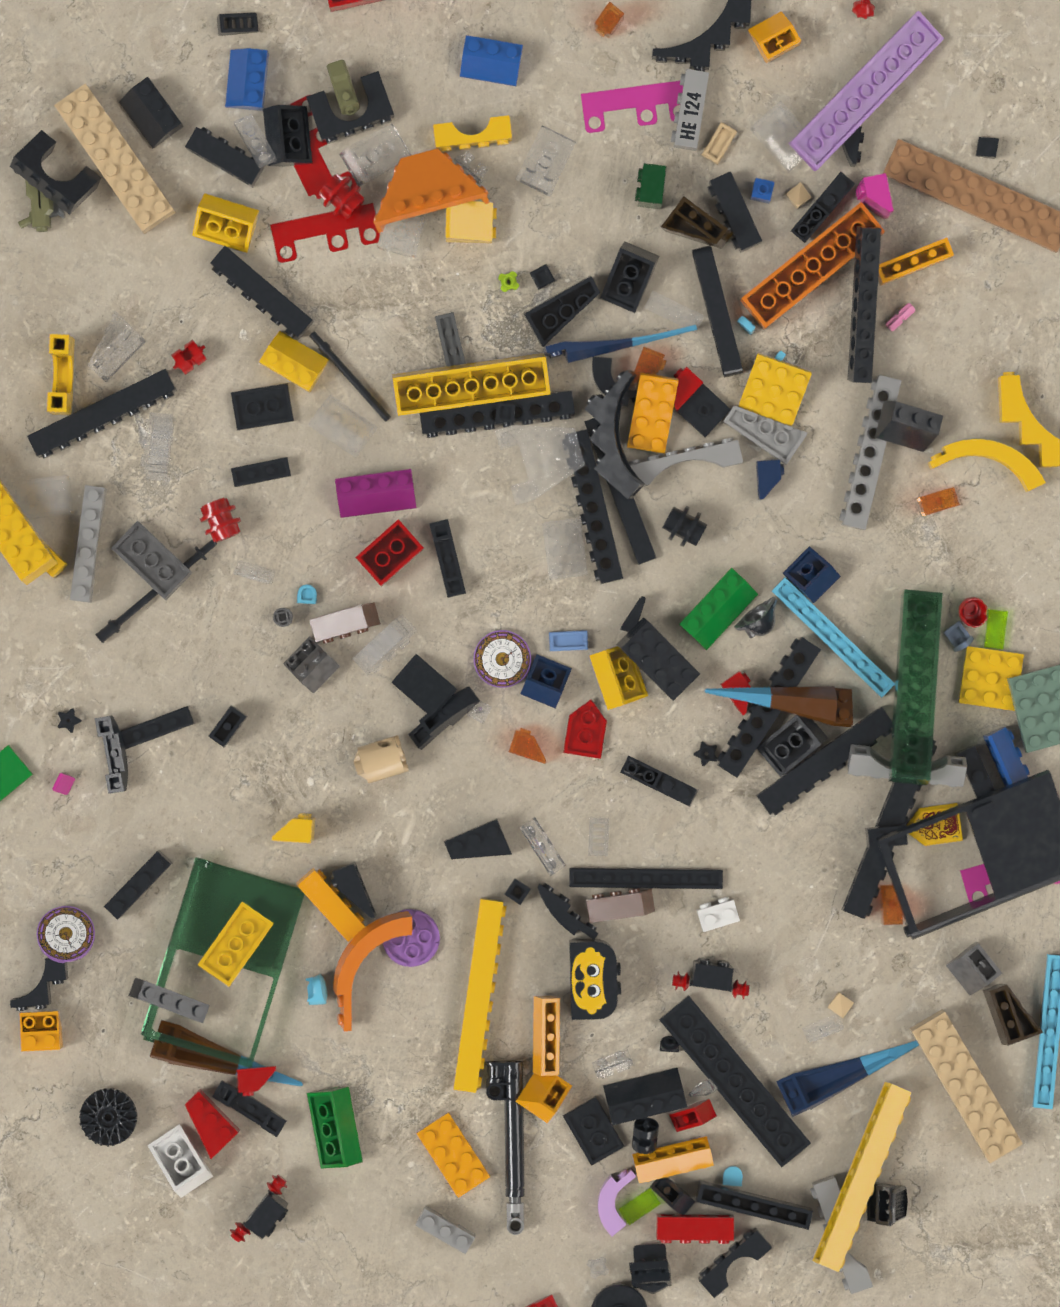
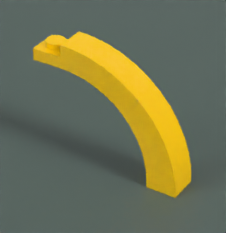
(1007, 456)

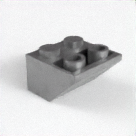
(311, 665)
(973, 968)

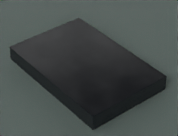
(262, 406)
(424, 685)
(593, 1130)

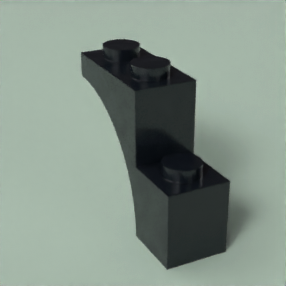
(41, 994)

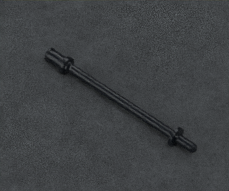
(114, 625)

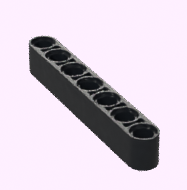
(717, 311)

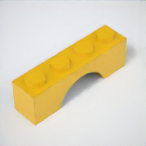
(449, 137)

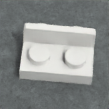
(717, 914)

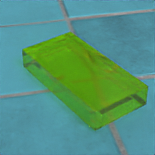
(995, 629)
(639, 1206)

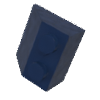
(811, 574)
(546, 681)

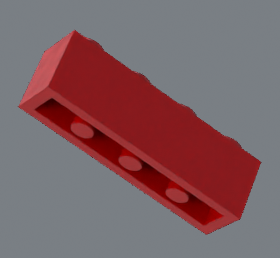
(694, 1227)

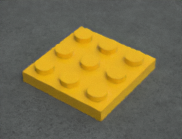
(775, 389)
(986, 677)

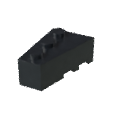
(479, 842)

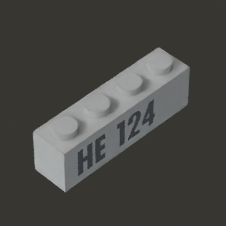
(691, 109)

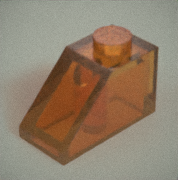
(609, 20)
(649, 362)
(938, 501)
(526, 746)
(890, 908)

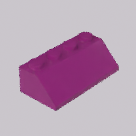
(375, 493)

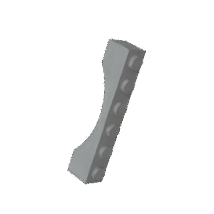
(723, 454)
(87, 543)
(944, 771)
(855, 1273)

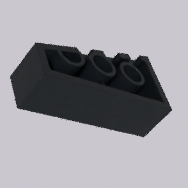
(556, 312)

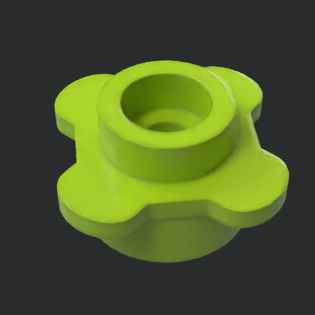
(508, 286)

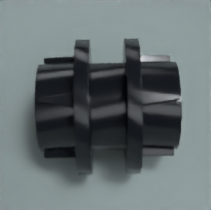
(684, 526)

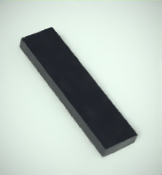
(157, 727)

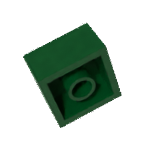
(651, 186)

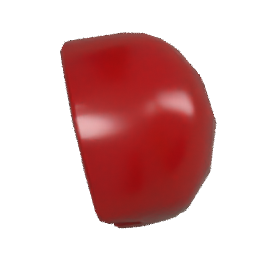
(973, 612)

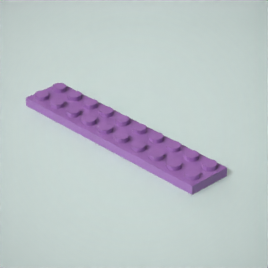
(866, 91)

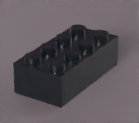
(658, 659)

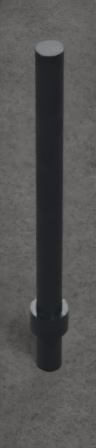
(325, 349)

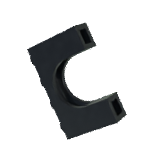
(377, 111)
(65, 194)

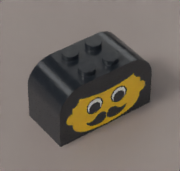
(593, 979)

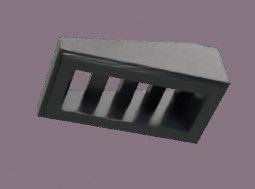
(237, 16)
(634, 616)

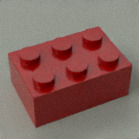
(389, 552)

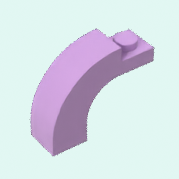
(609, 1216)

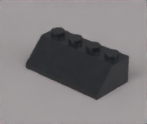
(645, 1096)

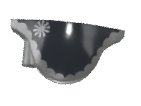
(759, 620)

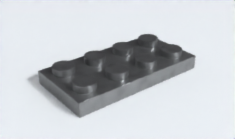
(151, 560)

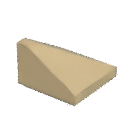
(798, 195)
(840, 1005)

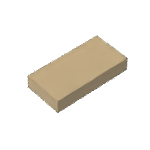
(719, 143)

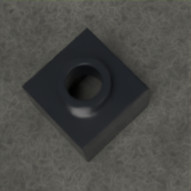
(520, 897)

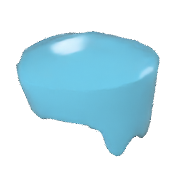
(317, 990)

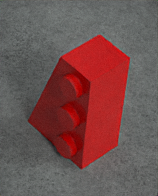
(210, 1122)

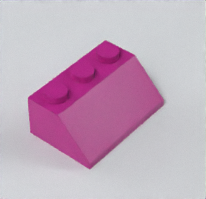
(875, 195)

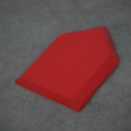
(585, 731)

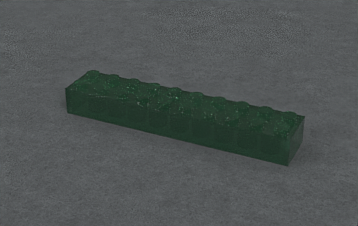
(915, 687)

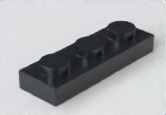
(261, 472)

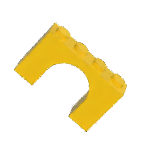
(62, 351)

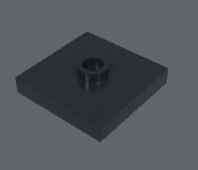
(703, 410)

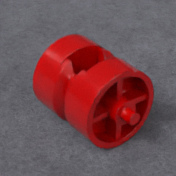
(188, 357)

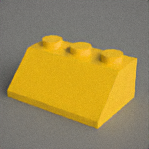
(225, 222)
(294, 361)
(618, 677)
(297, 830)

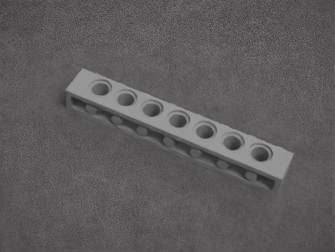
(859, 521)

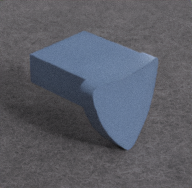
(958, 636)

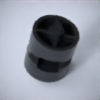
(645, 1135)

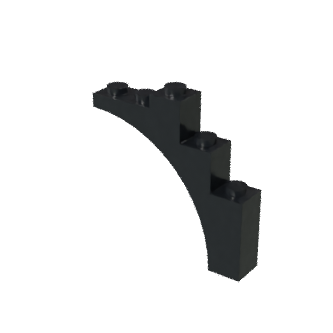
(697, 51)
(606, 436)

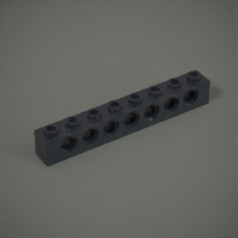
(864, 304)
(564, 399)
(614, 572)
(724, 759)

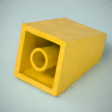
(471, 223)

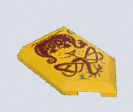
(938, 833)

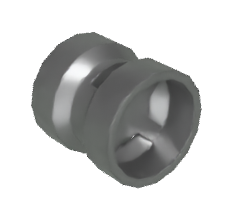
(285, 616)

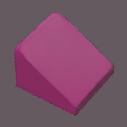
(63, 783)

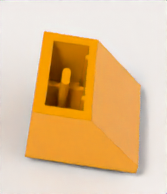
(774, 36)
(40, 1031)
(544, 1095)

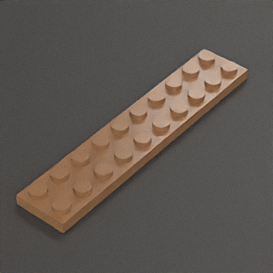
(974, 195)

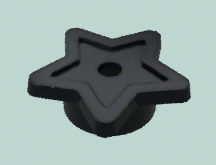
(73, 720)
(701, 753)

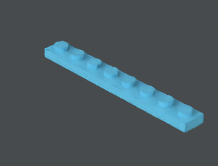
(833, 637)
(1049, 1039)

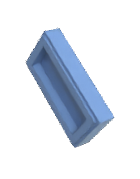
(568, 640)

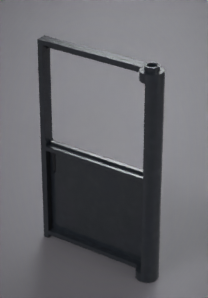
(1016, 840)

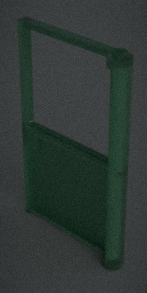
(206, 907)

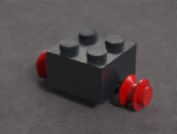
(711, 976)
(266, 1214)

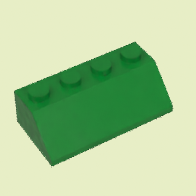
(718, 608)
(334, 1127)

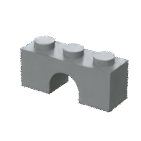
(438, 1226)

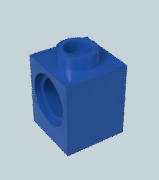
(762, 190)

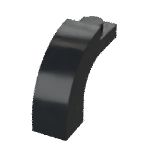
(603, 378)

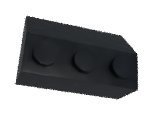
(150, 112)
(288, 134)
(908, 425)

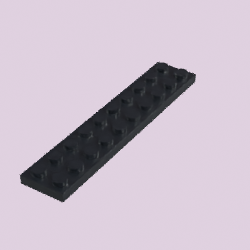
(735, 1081)

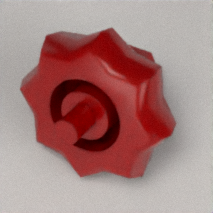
(863, 9)

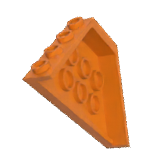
(425, 185)

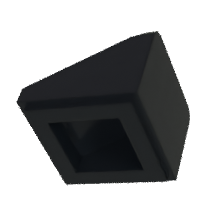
(987, 147)

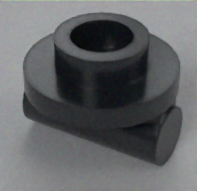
(669, 1044)

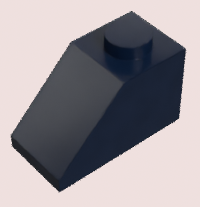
(768, 475)

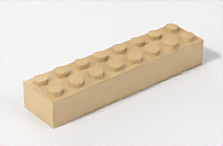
(114, 158)
(966, 1086)

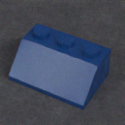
(491, 60)
(247, 79)
(1006, 756)

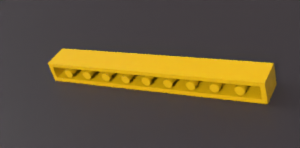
(478, 995)
(862, 1176)

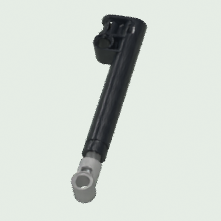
(510, 1082)

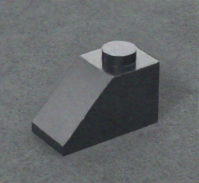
(673, 1195)

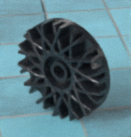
(110, 1102)
(619, 1296)

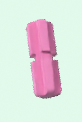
(896, 320)

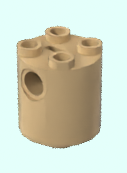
(380, 760)

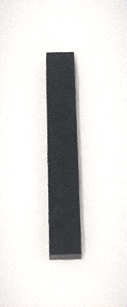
(628, 513)
(645, 878)

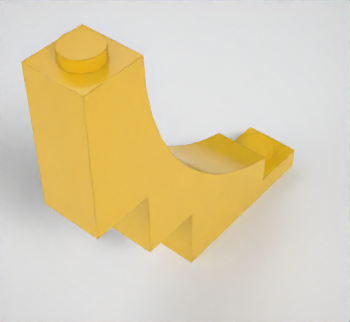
(1015, 409)

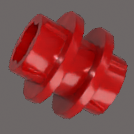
(341, 196)
(220, 520)

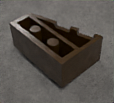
(695, 224)
(1009, 1015)

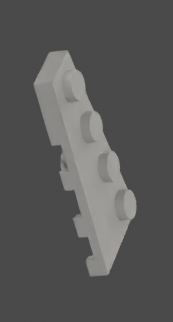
(768, 434)

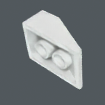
(180, 1161)

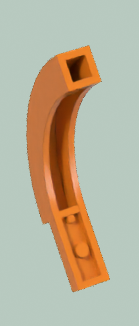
(358, 948)

